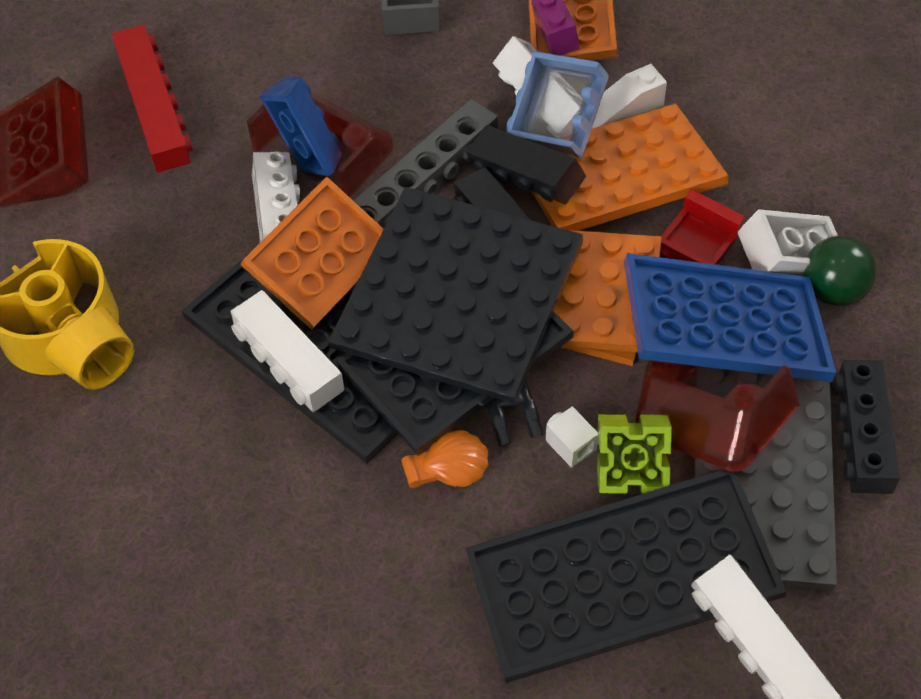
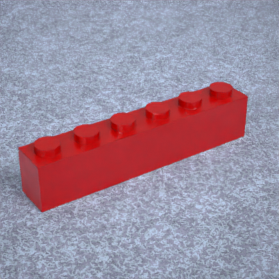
(150, 96)

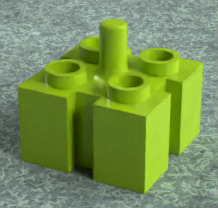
(633, 453)

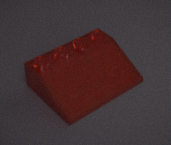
(43, 145)

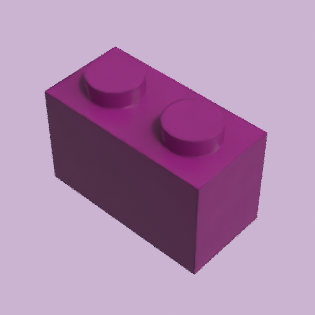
(556, 26)

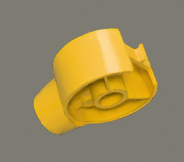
(81, 345)

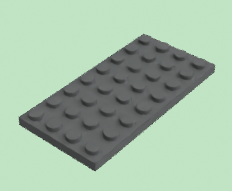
(789, 480)

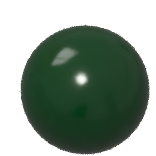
(841, 270)

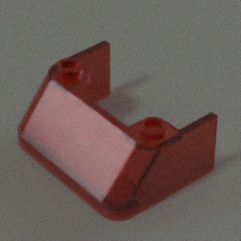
(367, 141)
(715, 428)

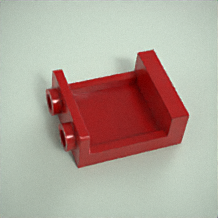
(701, 231)

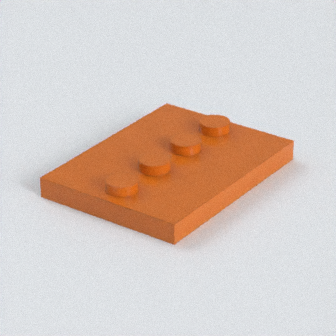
(594, 29)
(315, 253)

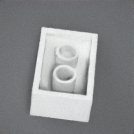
(783, 239)

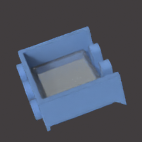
(558, 102)

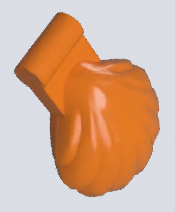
(453, 460)

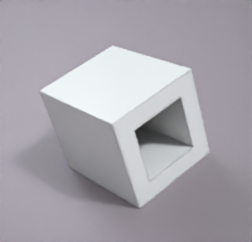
(571, 436)

